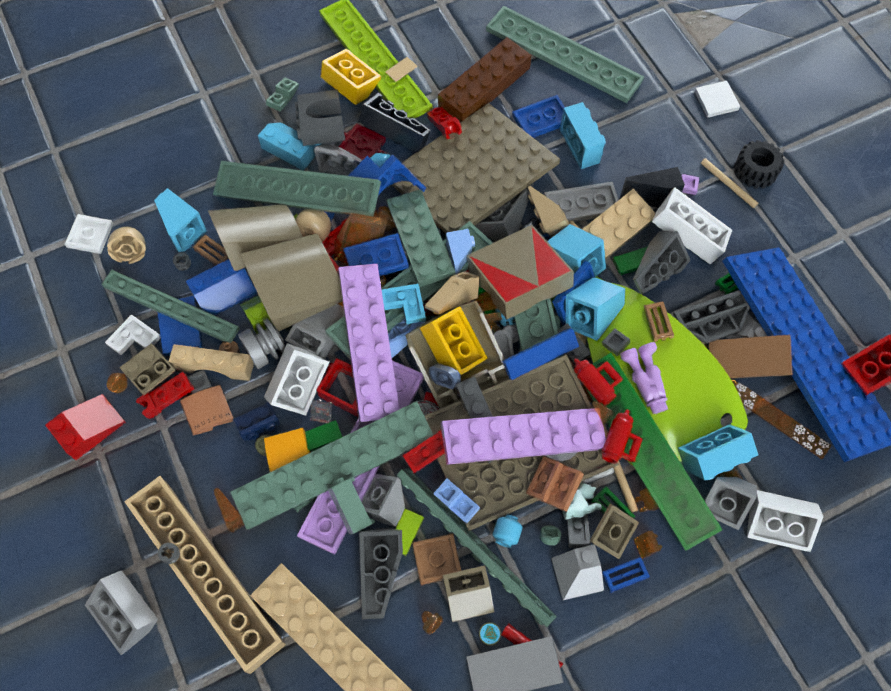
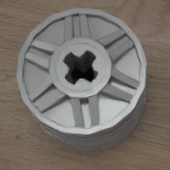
(263, 343)

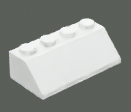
(696, 226)

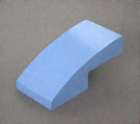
(456, 501)

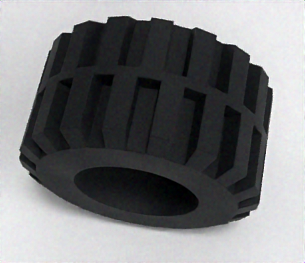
(761, 153)

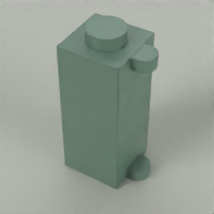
(349, 505)

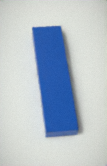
(540, 353)

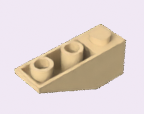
(549, 212)
(455, 292)

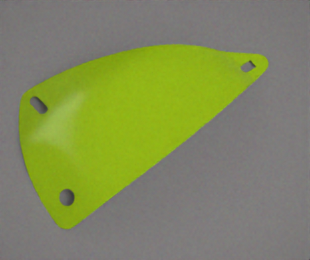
(692, 377)

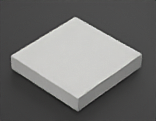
(717, 99)
(89, 234)

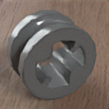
(179, 265)
(165, 559)

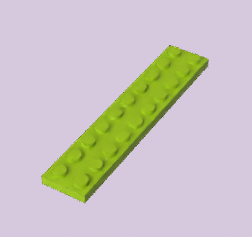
(366, 45)

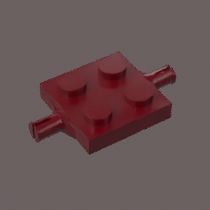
(363, 142)

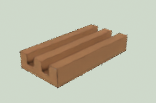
(201, 243)
(662, 335)

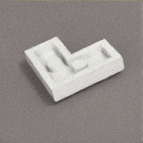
(132, 331)

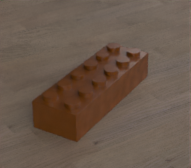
(485, 80)

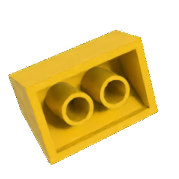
(349, 76)
(454, 341)

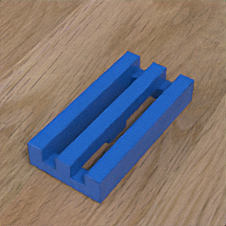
(609, 581)

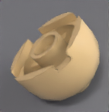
(314, 222)
(126, 245)

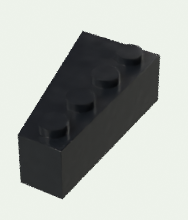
(393, 123)

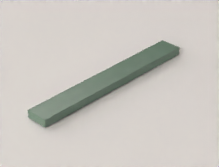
(170, 307)

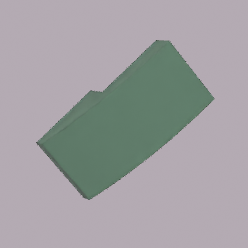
(284, 92)

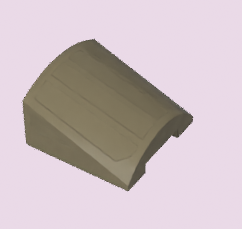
(253, 229)
(294, 279)
(486, 373)

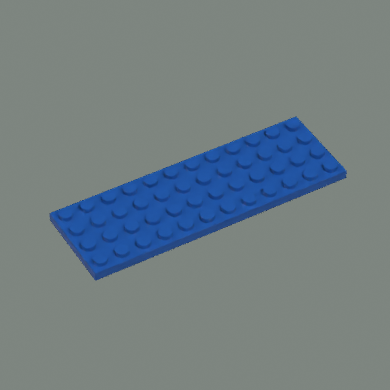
(784, 307)

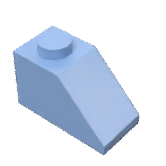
(459, 246)

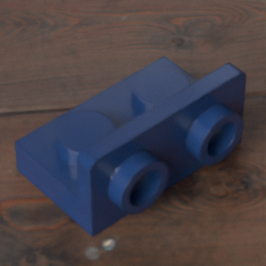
(256, 422)

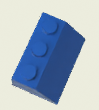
(221, 287)

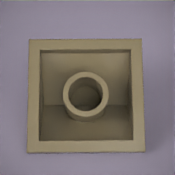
(614, 531)

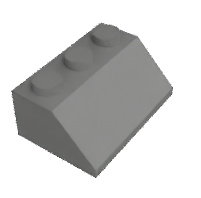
(120, 611)

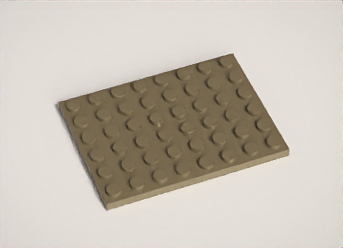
(477, 169)
(503, 484)

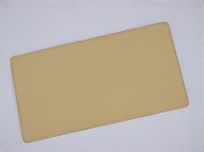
(401, 69)

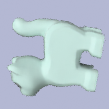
(579, 506)

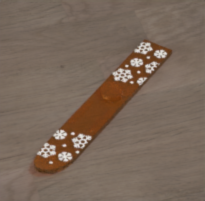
(782, 421)

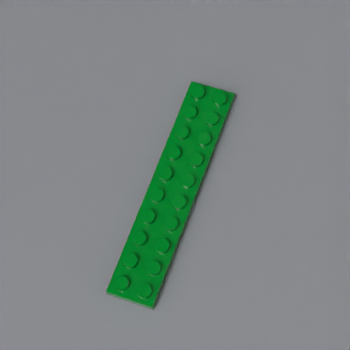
(660, 467)

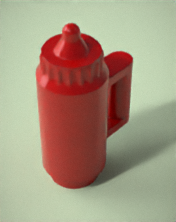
(595, 382)
(617, 439)

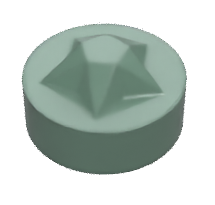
(550, 535)

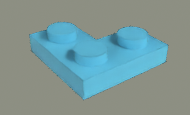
(408, 298)

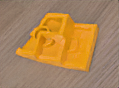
(285, 448)

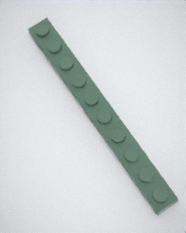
(481, 552)

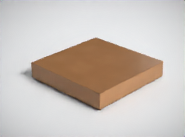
(436, 558)

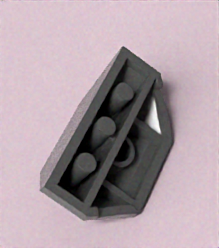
(715, 317)

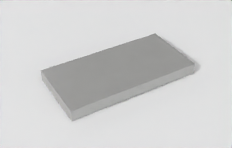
(584, 201)
(516, 667)

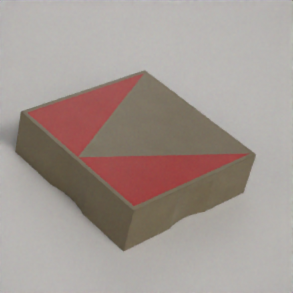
(520, 271)

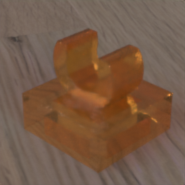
(649, 502)
(647, 544)

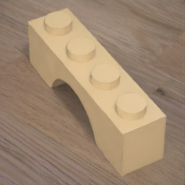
(231, 364)

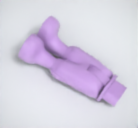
(648, 382)

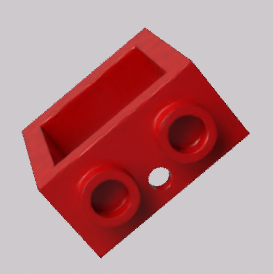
(325, 384)

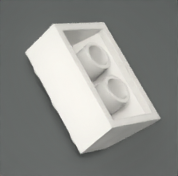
(296, 379)
(784, 521)

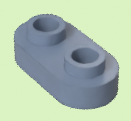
(444, 376)

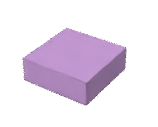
(691, 184)

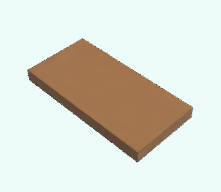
(754, 356)

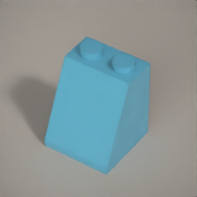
(180, 220)
(579, 246)
(593, 307)

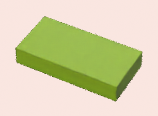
(409, 524)

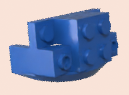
(389, 173)

